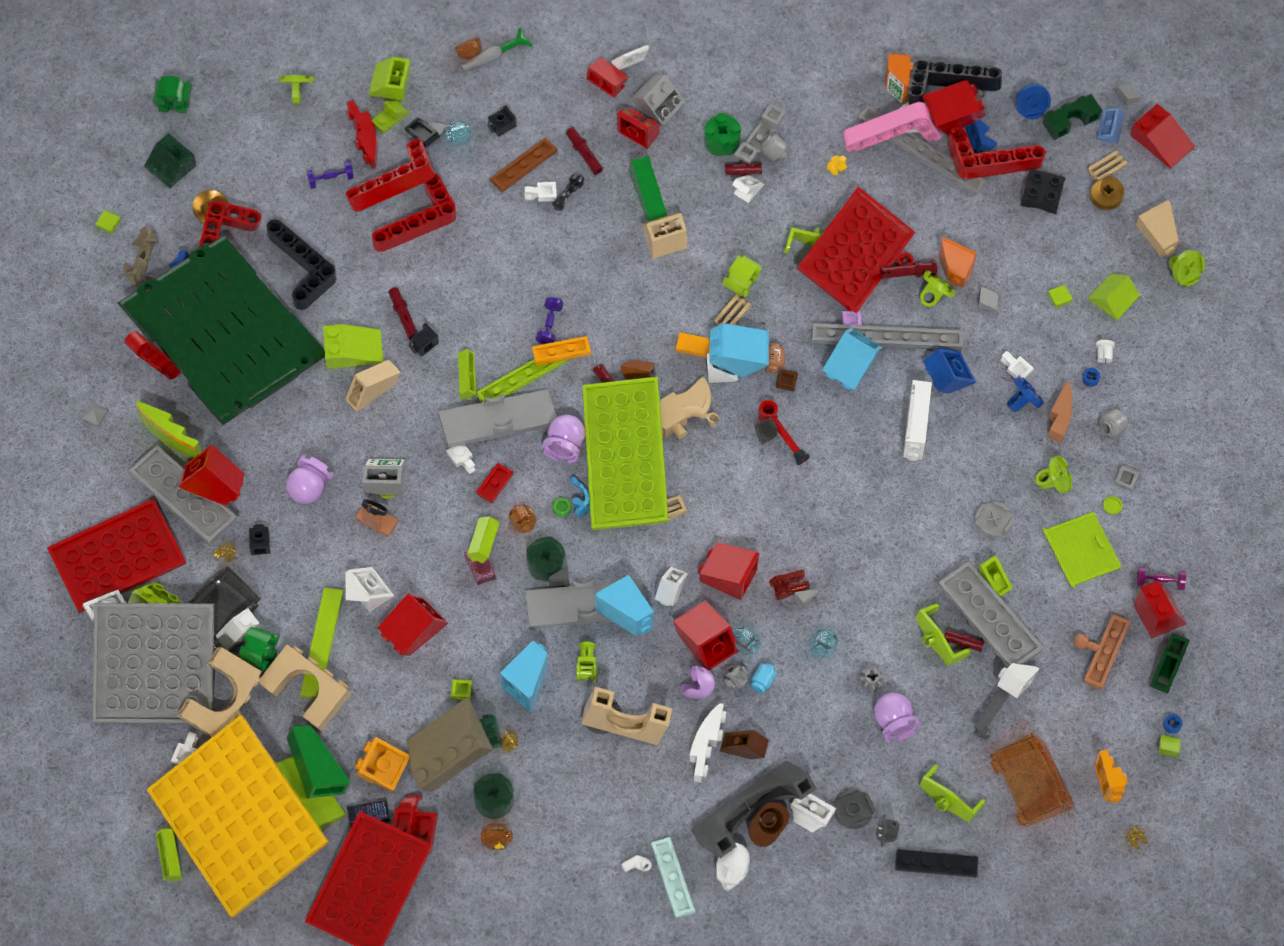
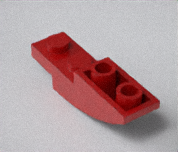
(365, 133)

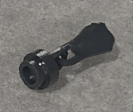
(576, 180)

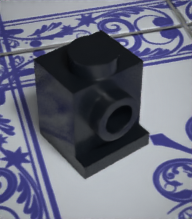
(501, 121)
(423, 341)
(259, 545)

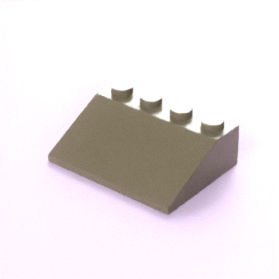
(447, 746)

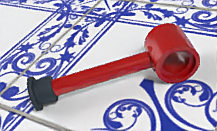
(771, 406)

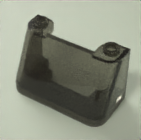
(228, 595)

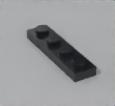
(937, 863)

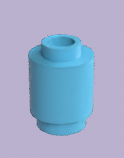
(763, 678)

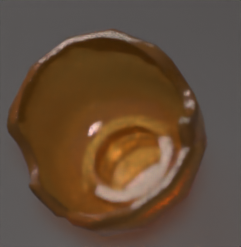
(469, 49)

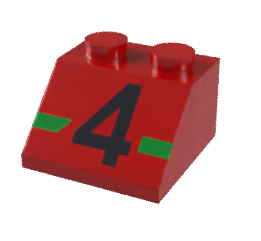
(637, 127)

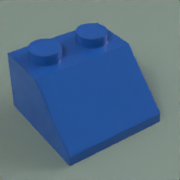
(948, 370)

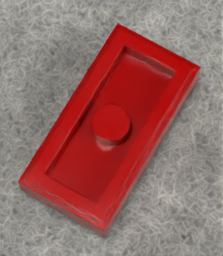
(494, 483)

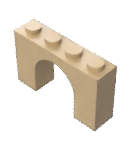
(292, 663)
(242, 678)
(644, 727)

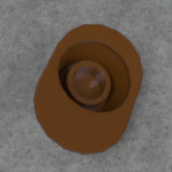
(768, 824)

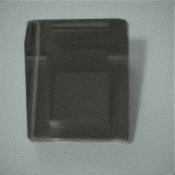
(766, 430)

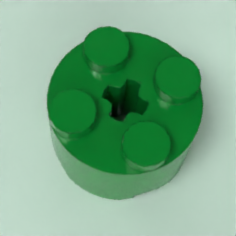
(172, 94)
(722, 135)
(259, 648)

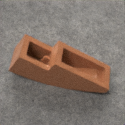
(1061, 414)

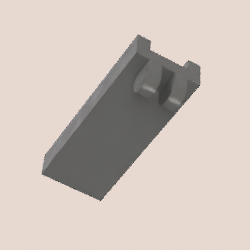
(981, 727)

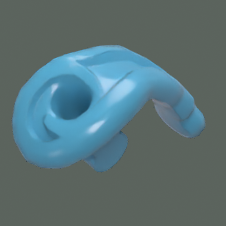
(581, 507)

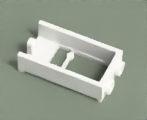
(917, 420)

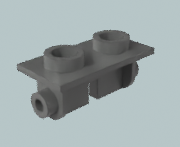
(887, 830)

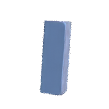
(1111, 125)

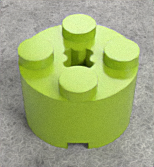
(742, 275)

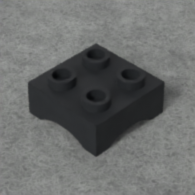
(1043, 191)

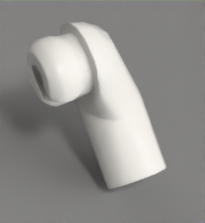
(637, 862)

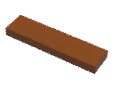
(523, 164)

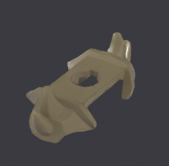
(145, 242)

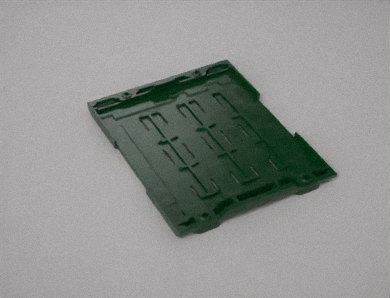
(204, 367)

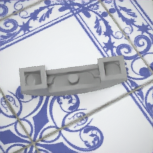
(769, 124)

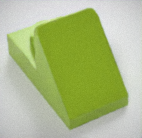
(390, 116)
(995, 575)

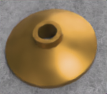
(202, 202)

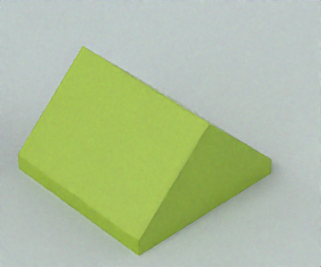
(1115, 295)

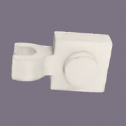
(544, 191)
(1016, 366)
(461, 456)
(184, 750)

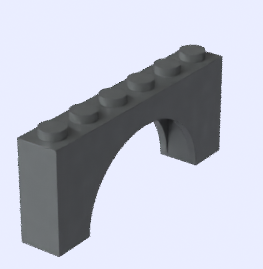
(783, 782)

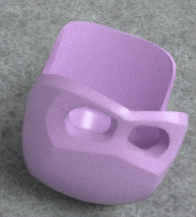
(702, 684)

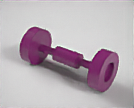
(1161, 578)

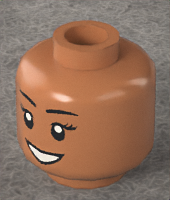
(776, 358)

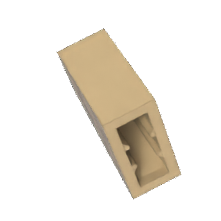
(1159, 228)
(371, 384)

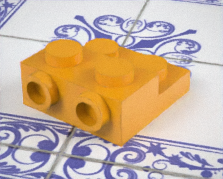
(381, 764)
(1111, 779)

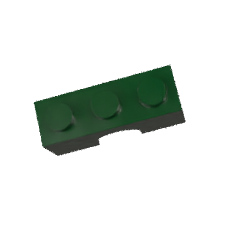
(1084, 109)

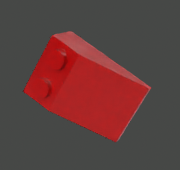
(1162, 136)

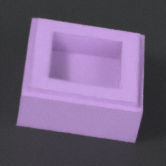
(851, 318)

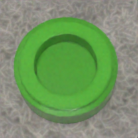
(561, 507)

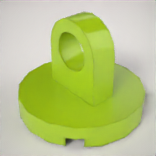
(296, 81)
(1187, 267)
(936, 286)
(1057, 476)

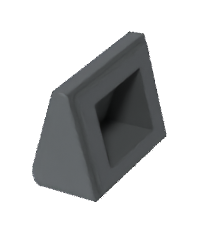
(560, 578)

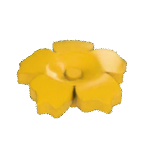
(837, 164)

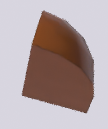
(637, 369)

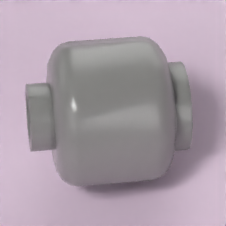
(773, 147)
(1113, 423)

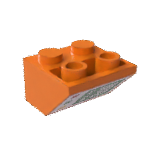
(898, 76)

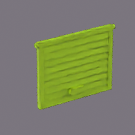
(1082, 549)

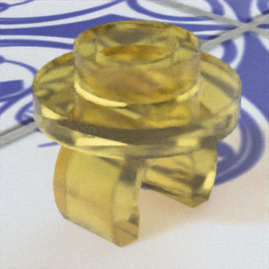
(227, 552)
(509, 741)
(1134, 835)

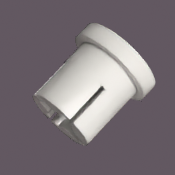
(1105, 350)

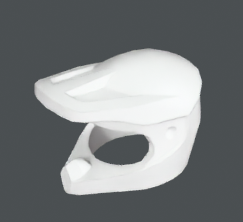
(733, 867)

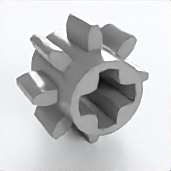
(735, 676)
(867, 681)

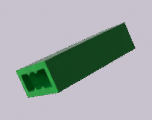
(647, 188)
(315, 764)

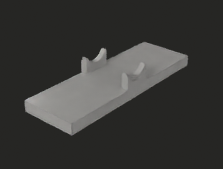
(497, 418)
(162, 478)
(566, 604)
(990, 616)

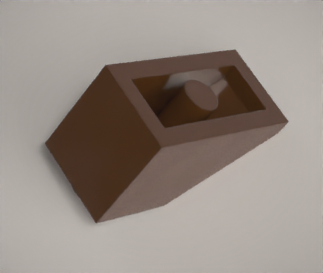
(745, 744)

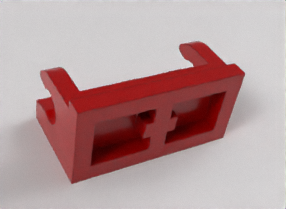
(606, 77)

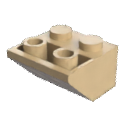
(665, 235)

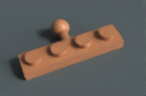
(1105, 651)

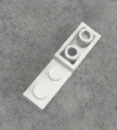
(707, 736)

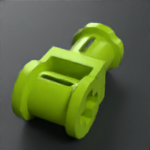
(586, 665)

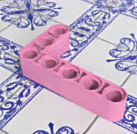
(891, 125)

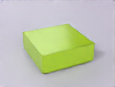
(108, 221)
(1060, 296)
(461, 689)

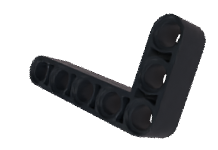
(948, 74)
(304, 260)

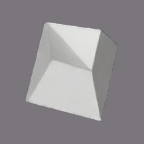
(367, 587)

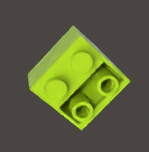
(391, 78)
(153, 594)

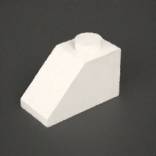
(671, 586)
(236, 629)
(1017, 678)

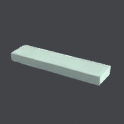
(672, 877)

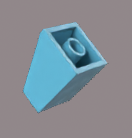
(739, 349)
(851, 359)
(625, 606)
(525, 675)

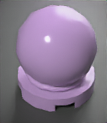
(564, 438)
(307, 482)
(896, 716)

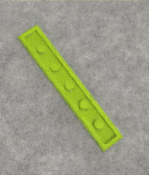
(517, 379)
(323, 638)

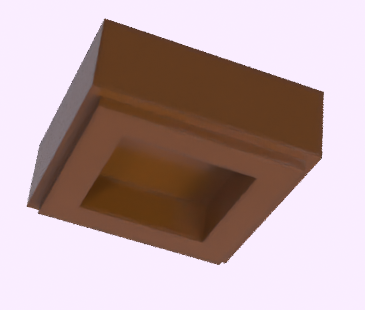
(786, 380)

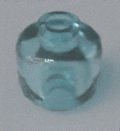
(458, 133)
(746, 640)
(823, 643)

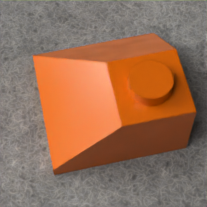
(956, 262)

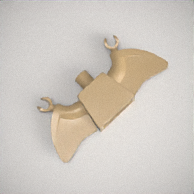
(680, 407)

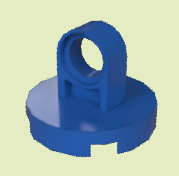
(1032, 101)
(1024, 395)

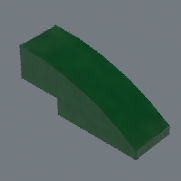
(1169, 663)

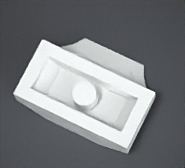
(811, 812)

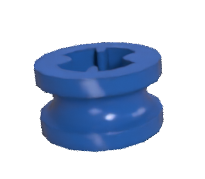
(1090, 382)
(1177, 720)

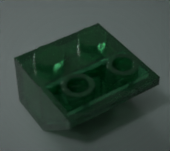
(170, 161)

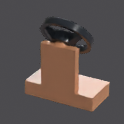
(375, 518)

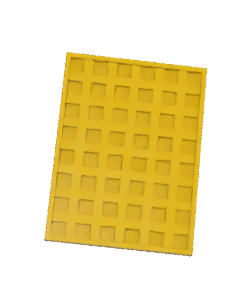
(237, 816)

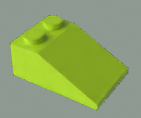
(352, 346)

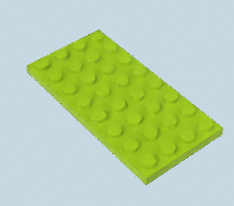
(625, 453)

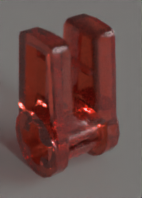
(783, 584)

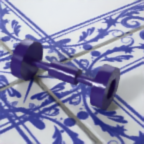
(328, 175)
(552, 304)

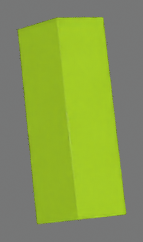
(467, 378)
(483, 539)
(168, 855)

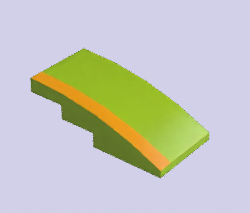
(164, 428)

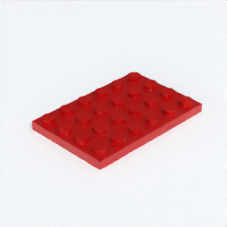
(854, 249)
(116, 554)
(368, 882)

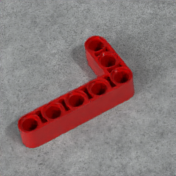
(991, 163)
(394, 181)
(224, 218)
(418, 219)
(152, 354)

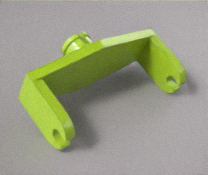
(802, 236)
(935, 637)
(947, 798)

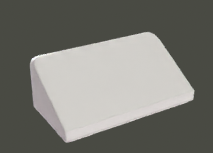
(630, 58)

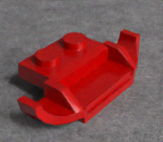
(412, 821)

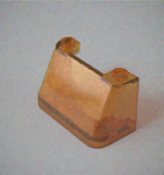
(1032, 780)

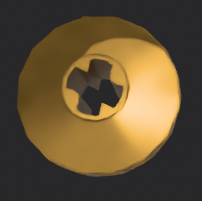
(1107, 193)

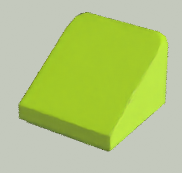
(1169, 746)

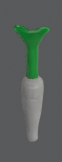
(495, 52)

